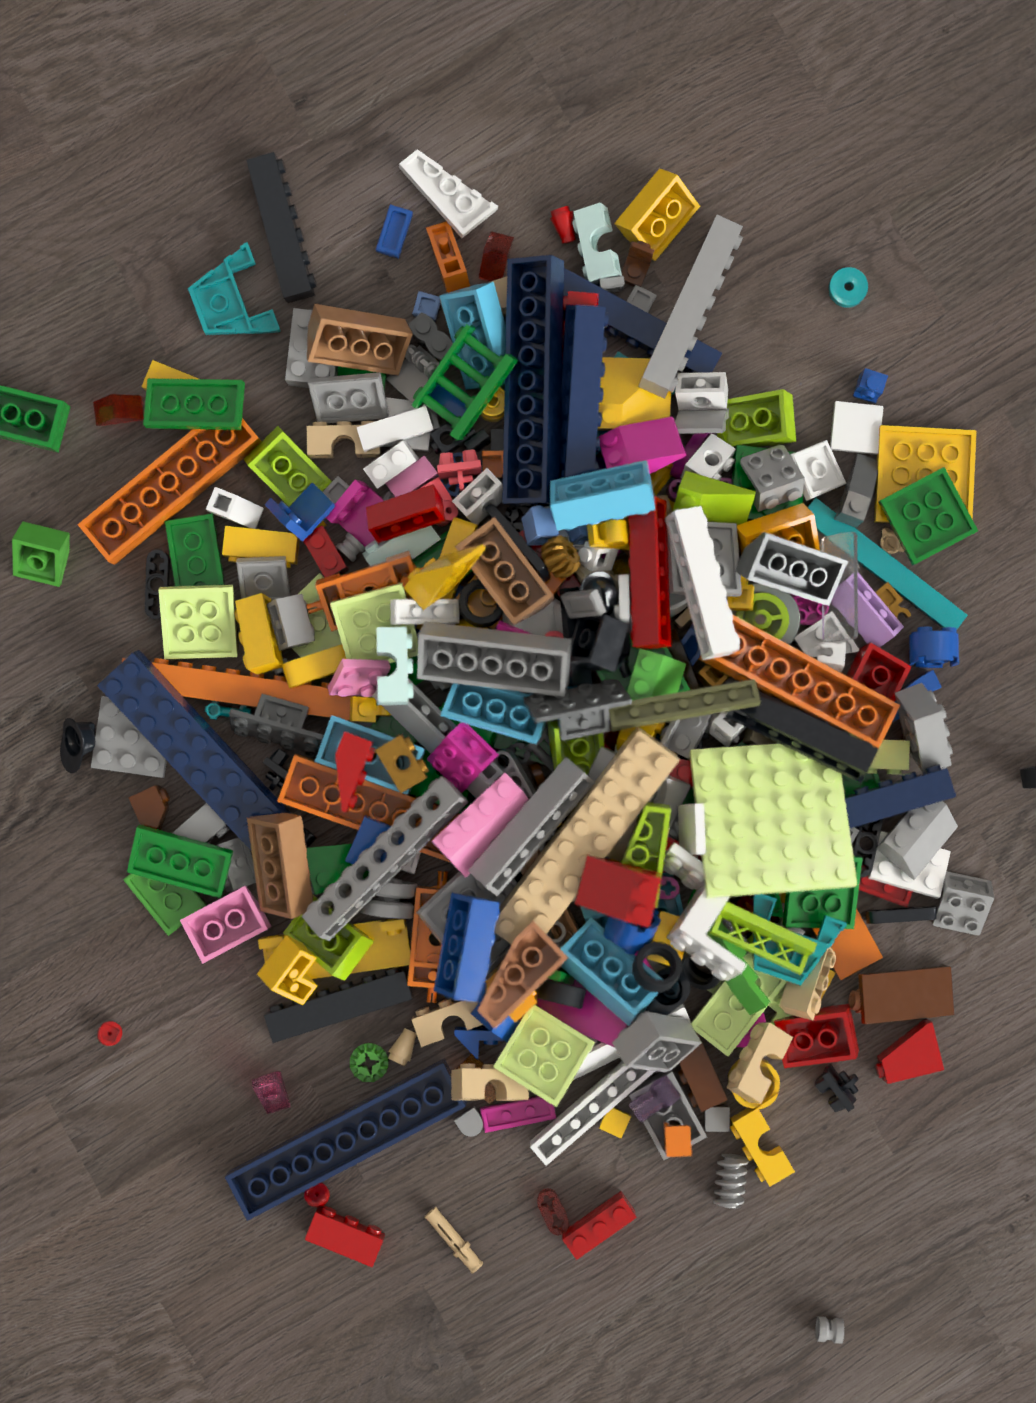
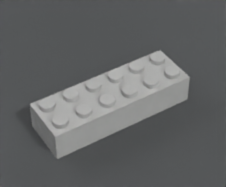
(494, 658)

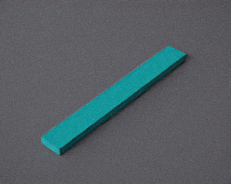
(891, 571)

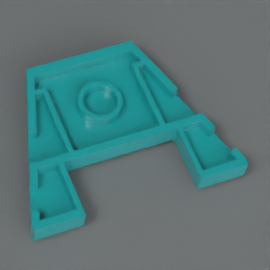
(220, 301)
(829, 930)

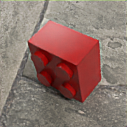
(879, 670)

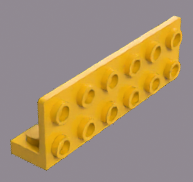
(388, 950)

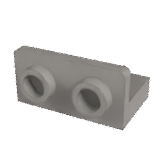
(684, 734)
(241, 867)

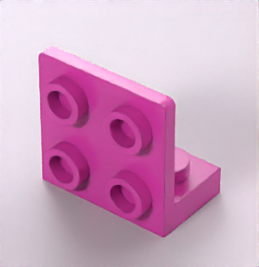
(351, 511)
(462, 756)

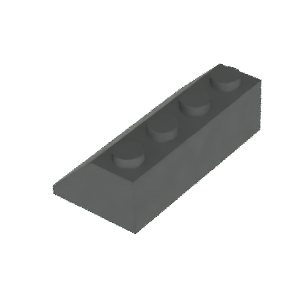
(792, 568)

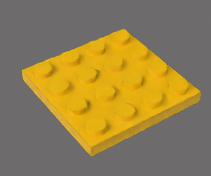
(916, 452)

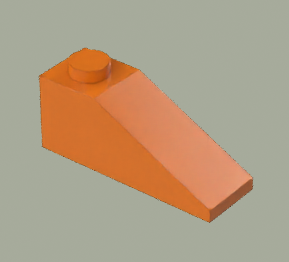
(448, 257)

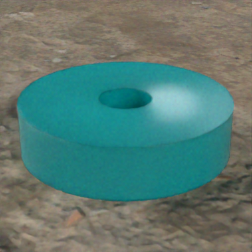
(840, 294)

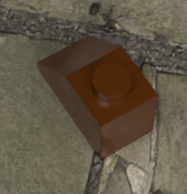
(151, 806)

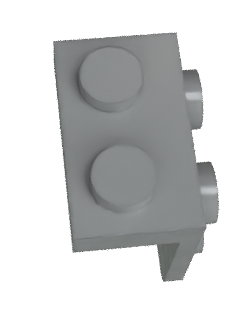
(773, 476)

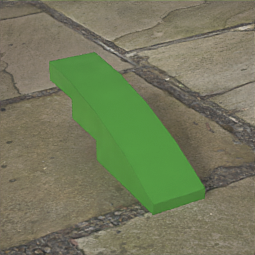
(744, 984)

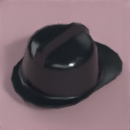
(605, 586)
(76, 742)
(670, 999)

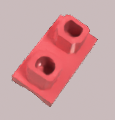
(459, 472)

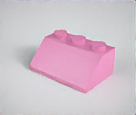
(225, 924)

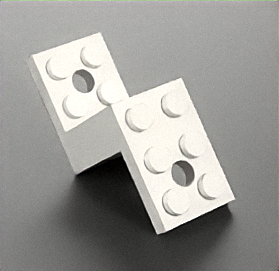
(698, 916)

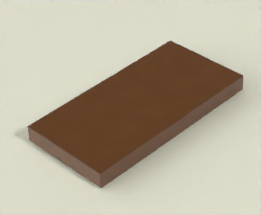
(906, 994)

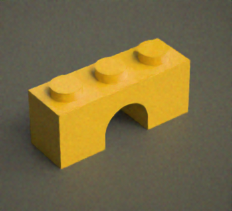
(771, 1164)

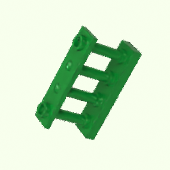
(488, 385)

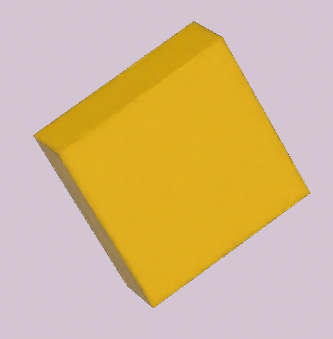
(615, 1122)

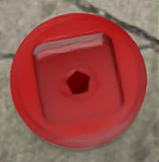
(109, 1033)
(317, 1195)

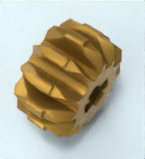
(560, 556)

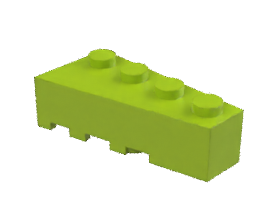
(649, 839)

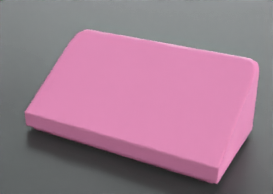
(412, 477)

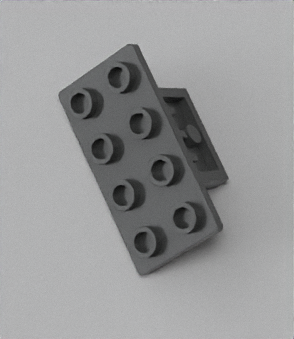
(582, 710)
(278, 723)

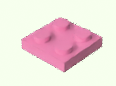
(358, 677)

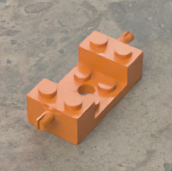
(337, 586)
(423, 954)

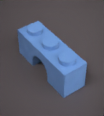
(540, 527)

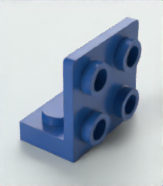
(304, 512)

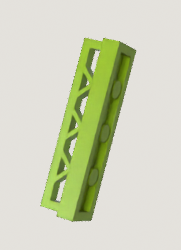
(768, 930)

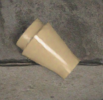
(403, 1047)

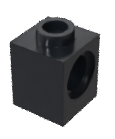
(436, 444)

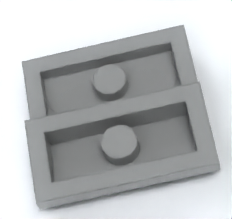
(702, 421)

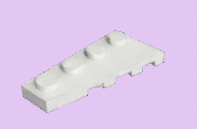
(452, 199)

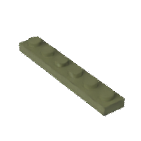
(685, 705)

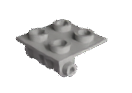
(414, 371)

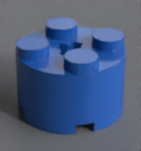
(933, 648)
(630, 935)

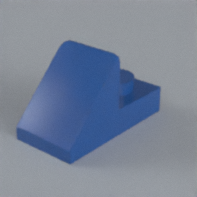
(471, 1038)

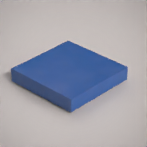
(366, 837)

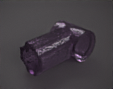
(660, 1095)

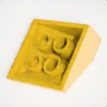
(623, 399)

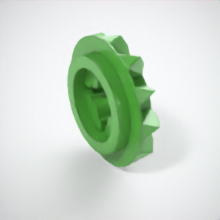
(375, 1053)

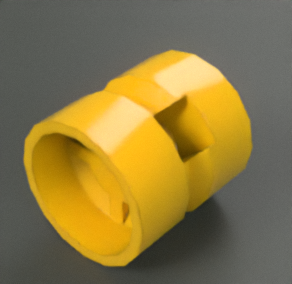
(495, 409)

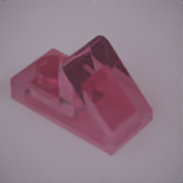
(271, 1092)

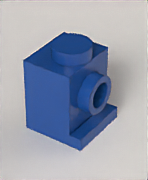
(870, 385)

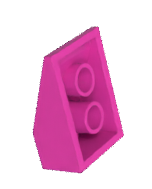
(648, 440)

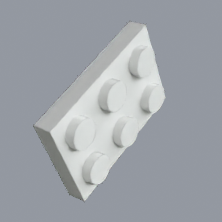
(928, 882)

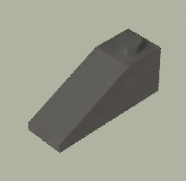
(858, 491)

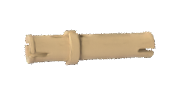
(454, 1240)

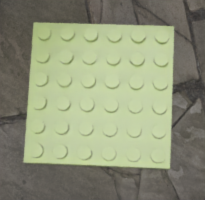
(771, 821)

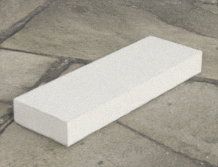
(395, 428)
(409, 612)

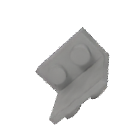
(964, 903)

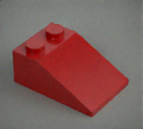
(619, 890)
(820, 1040)

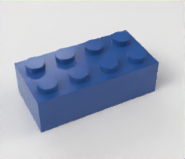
(466, 947)

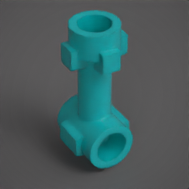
(215, 710)

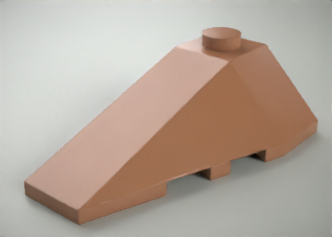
(523, 970)

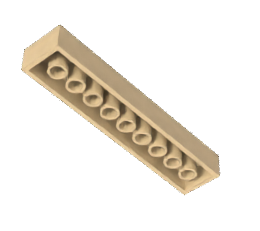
(588, 830)

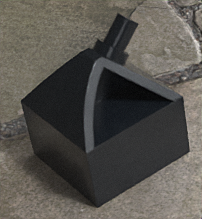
(601, 644)

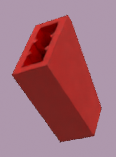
(911, 1055)

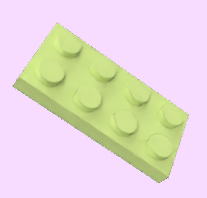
(723, 1017)

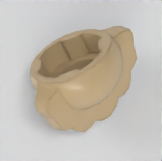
(890, 542)

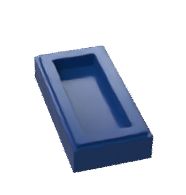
(394, 231)

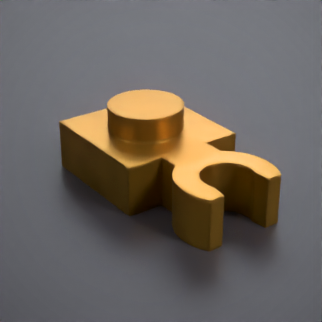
(891, 600)

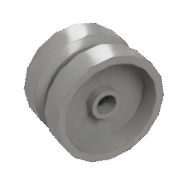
(388, 900)

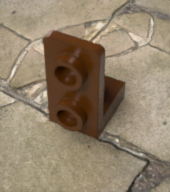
(637, 263)

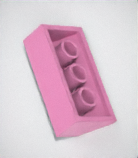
(480, 824)

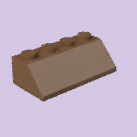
(357, 339)
(507, 573)
(280, 864)

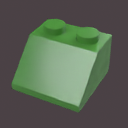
(40, 553)
(654, 675)

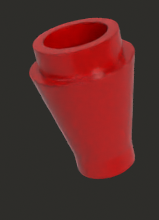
(563, 222)

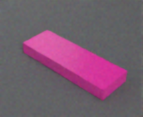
(516, 1113)

